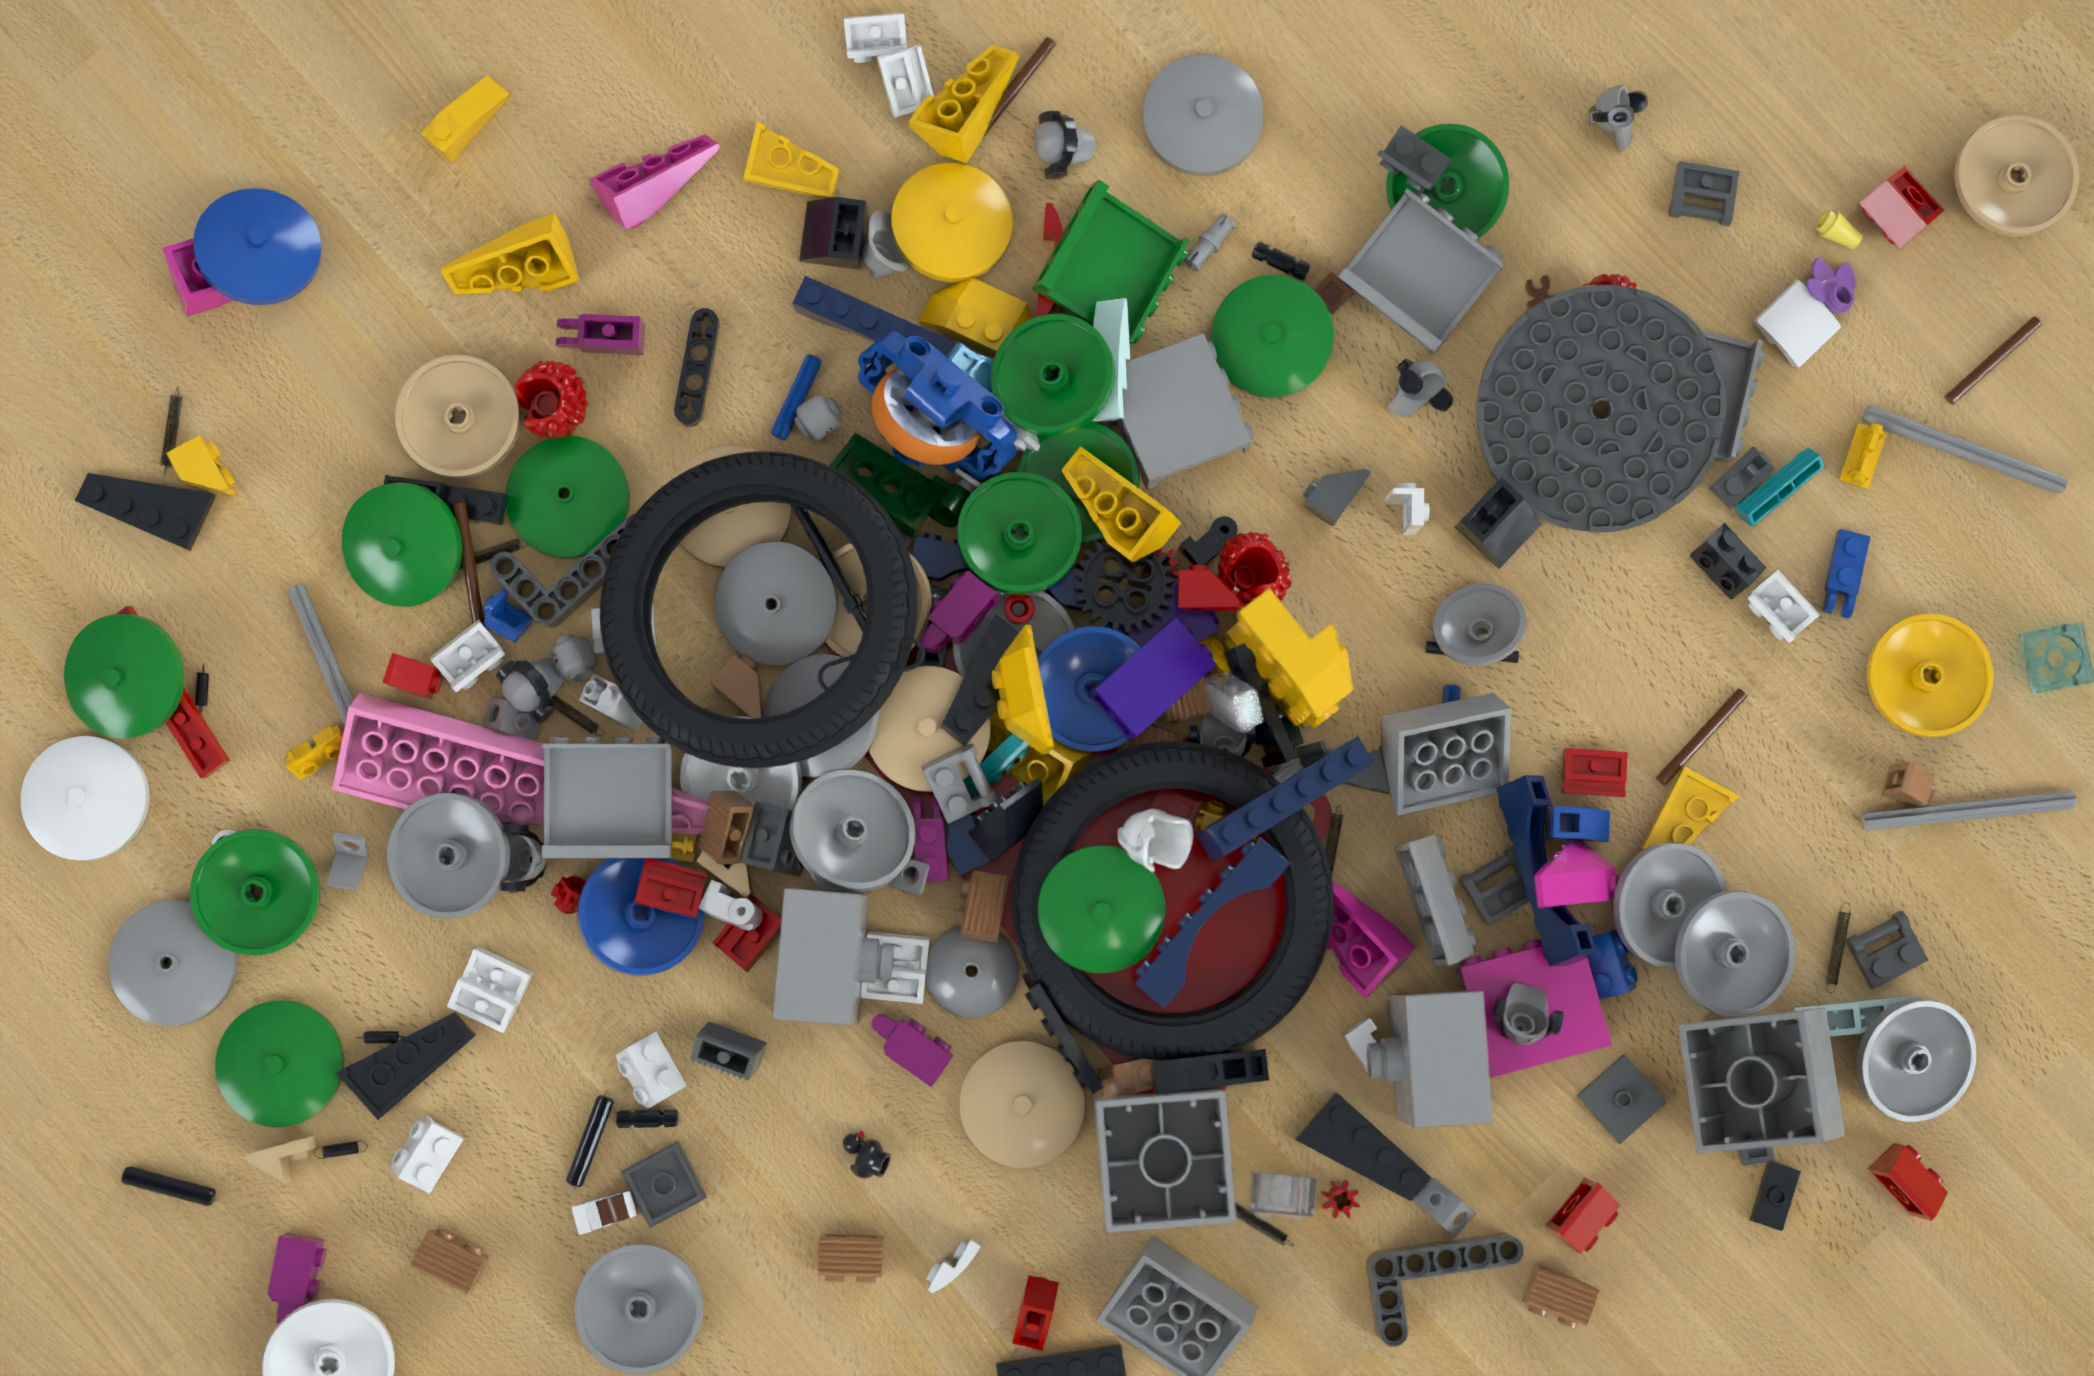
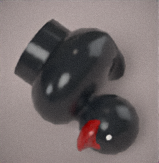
(870, 1155)

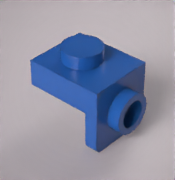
(505, 618)

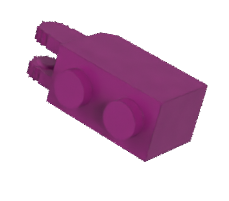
(604, 334)
(958, 612)
(930, 841)
(912, 1048)
(295, 1272)

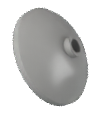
(1479, 611)
(971, 995)

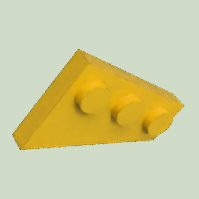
(786, 167)
(1688, 809)

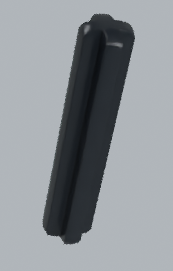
(589, 1141)
(168, 1186)

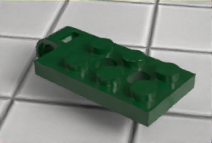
(916, 493)

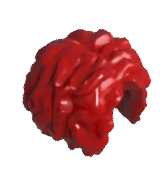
(552, 398)
(1252, 566)

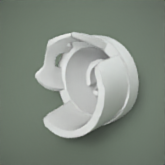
(1156, 838)

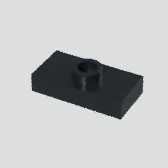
(1775, 1195)

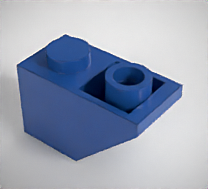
(1577, 824)

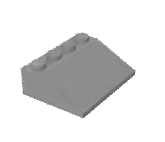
(1446, 752)
(1435, 900)
(1177, 1312)

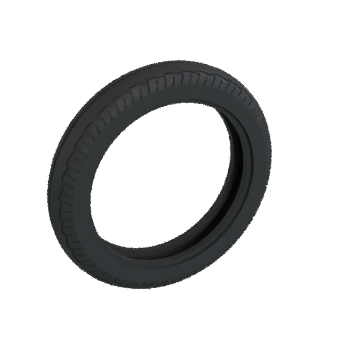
(659, 529)
(1207, 1030)

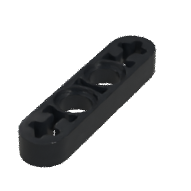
(702, 368)

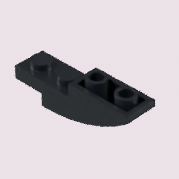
(481, 505)
(1209, 1071)

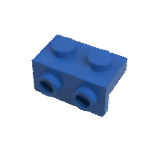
(1611, 966)

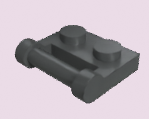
(1708, 184)
(1501, 897)
(1890, 959)

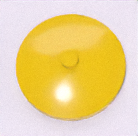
(951, 222)
(1930, 675)

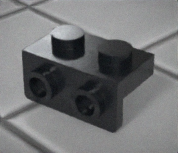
(1728, 561)

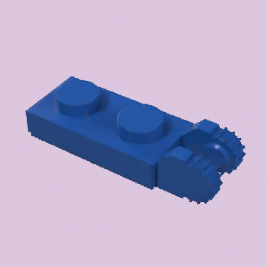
(1845, 570)

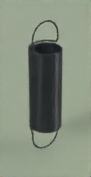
(202, 689)
(380, 1037)
(340, 1149)

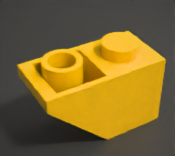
(199, 466)

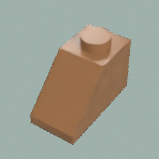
(741, 685)
(1909, 784)
(1126, 1077)

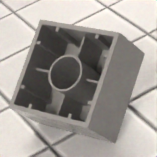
(826, 957)
(1435, 1058)
(1761, 1081)
(1164, 1160)

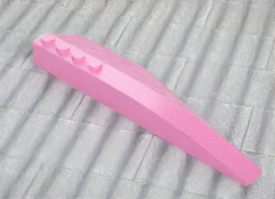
(409, 753)

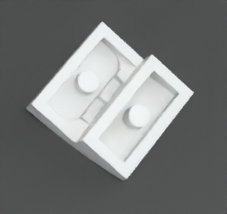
(1797, 323)
(908, 969)
(490, 989)

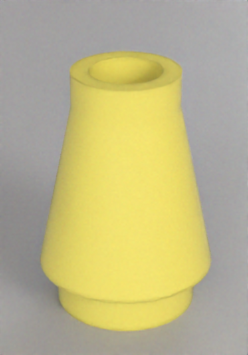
(1837, 229)

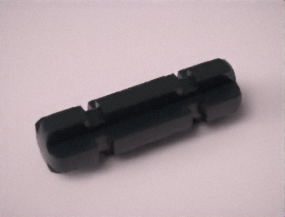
(1281, 260)
(647, 1118)

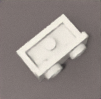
(874, 35)
(1414, 509)
(1781, 606)
(468, 656)
(650, 1071)
(425, 1153)

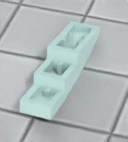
(1112, 324)
(1854, 1016)

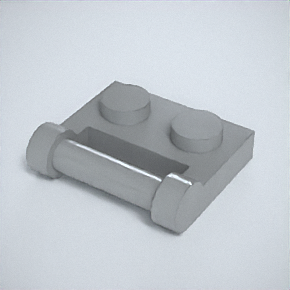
(950, 788)

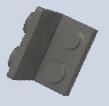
(1414, 158)
(769, 841)

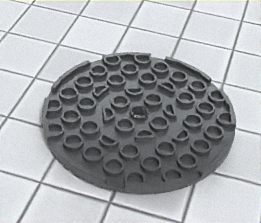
(1592, 348)

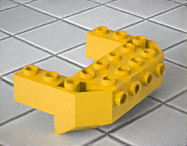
(1300, 671)

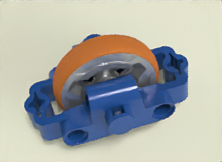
(934, 408)

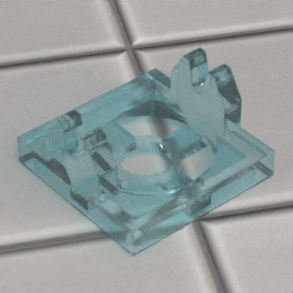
(2037, 680)

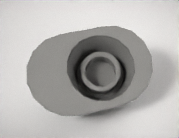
(879, 249)

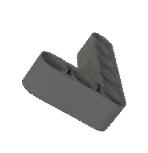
(555, 594)
(1429, 1267)

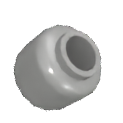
(817, 417)
(573, 658)

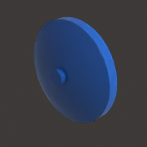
(257, 246)
(1072, 669)
(628, 934)

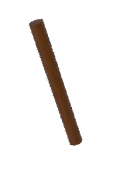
(1021, 79)
(1993, 360)
(469, 563)
(1701, 736)

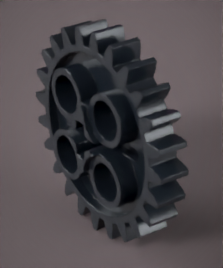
(1118, 611)

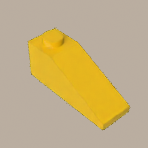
(464, 118)

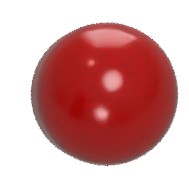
(1019, 619)

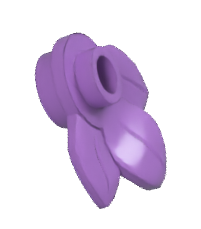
(1832, 286)

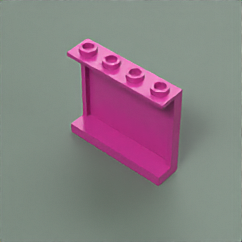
(1566, 989)

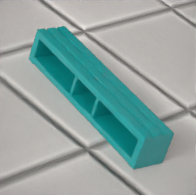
(1780, 487)
(999, 761)

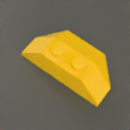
(975, 314)
(1022, 693)

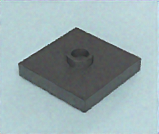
(1621, 1099)
(664, 1184)

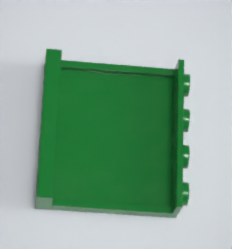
(1110, 256)

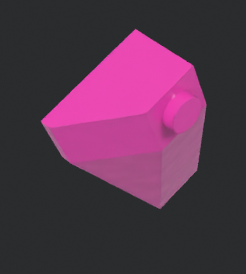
(644, 188)
(190, 285)
(1575, 877)
(1365, 943)

